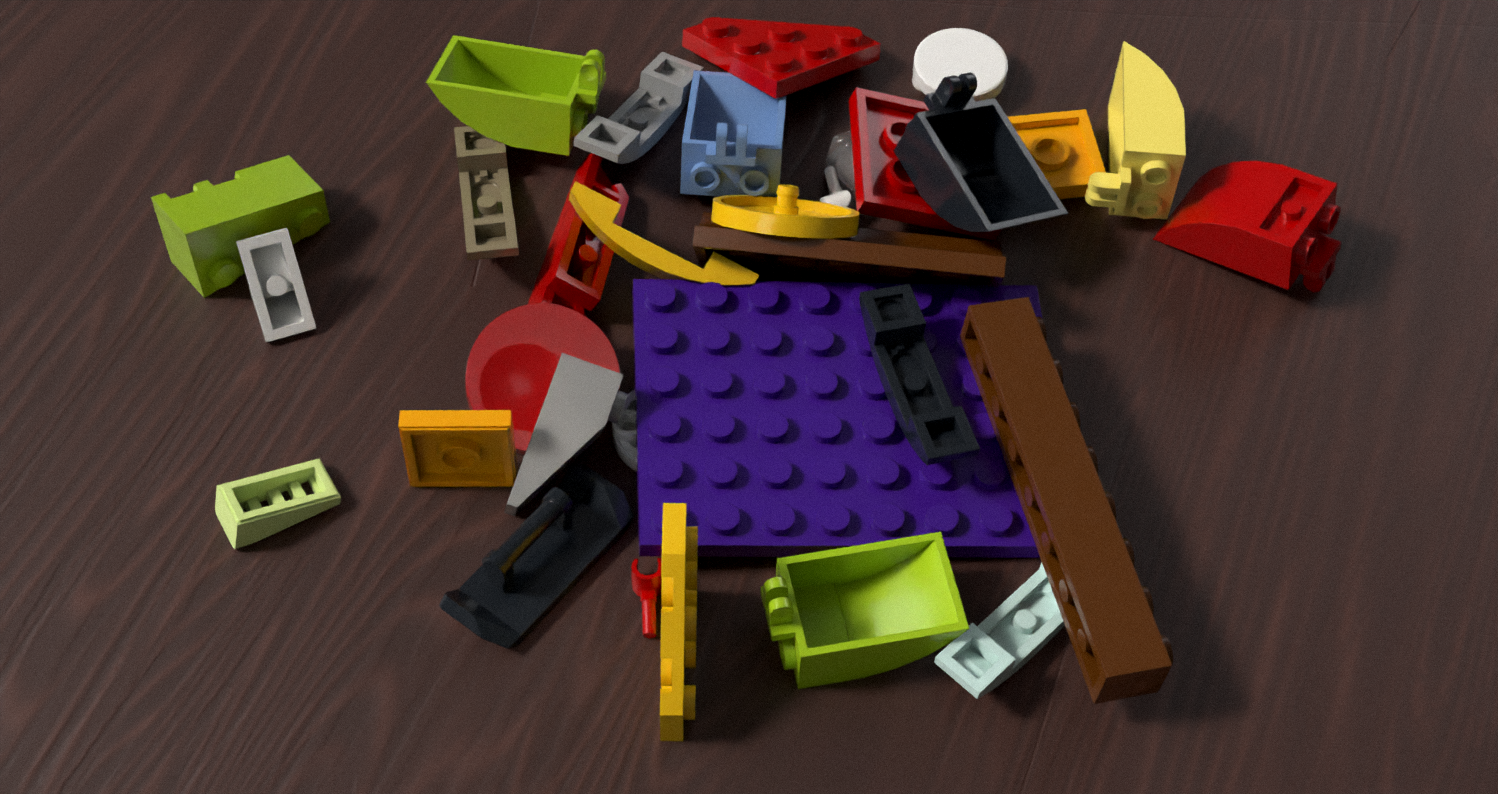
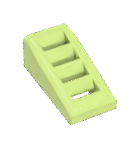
(261, 522)

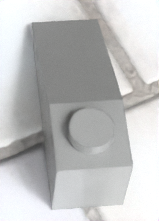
(570, 420)

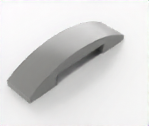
(644, 115)

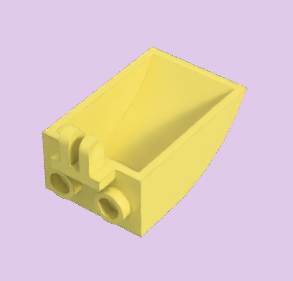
(1143, 141)

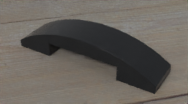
(911, 377)

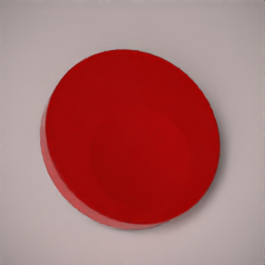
(518, 358)

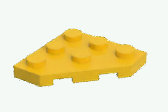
(677, 620)

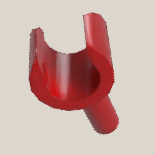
(648, 589)

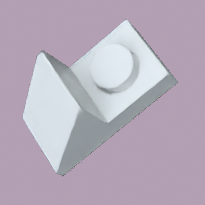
(276, 284)

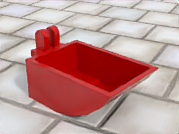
(1260, 222)

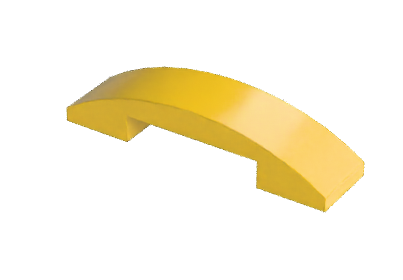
(599, 216)

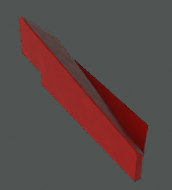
(576, 258)

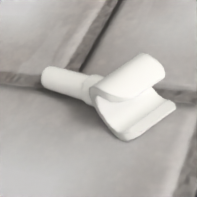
(836, 194)

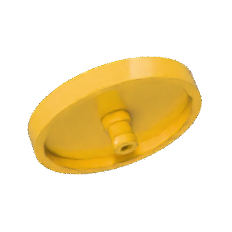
(785, 215)

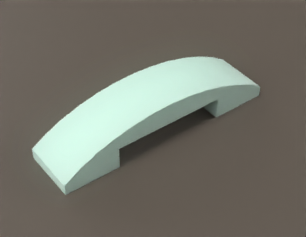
(1005, 639)

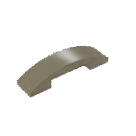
(485, 196)

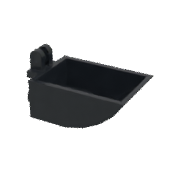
(973, 162)

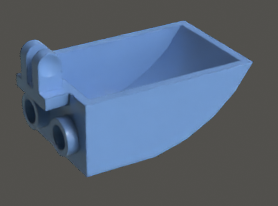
(731, 138)

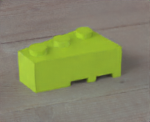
(206, 223)

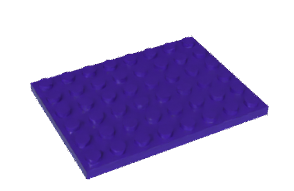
(780, 430)

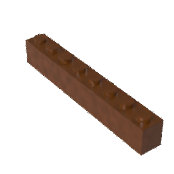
(1065, 502)

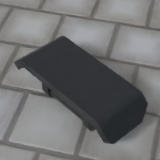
(541, 559)

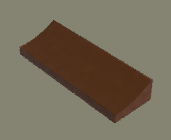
(866, 255)

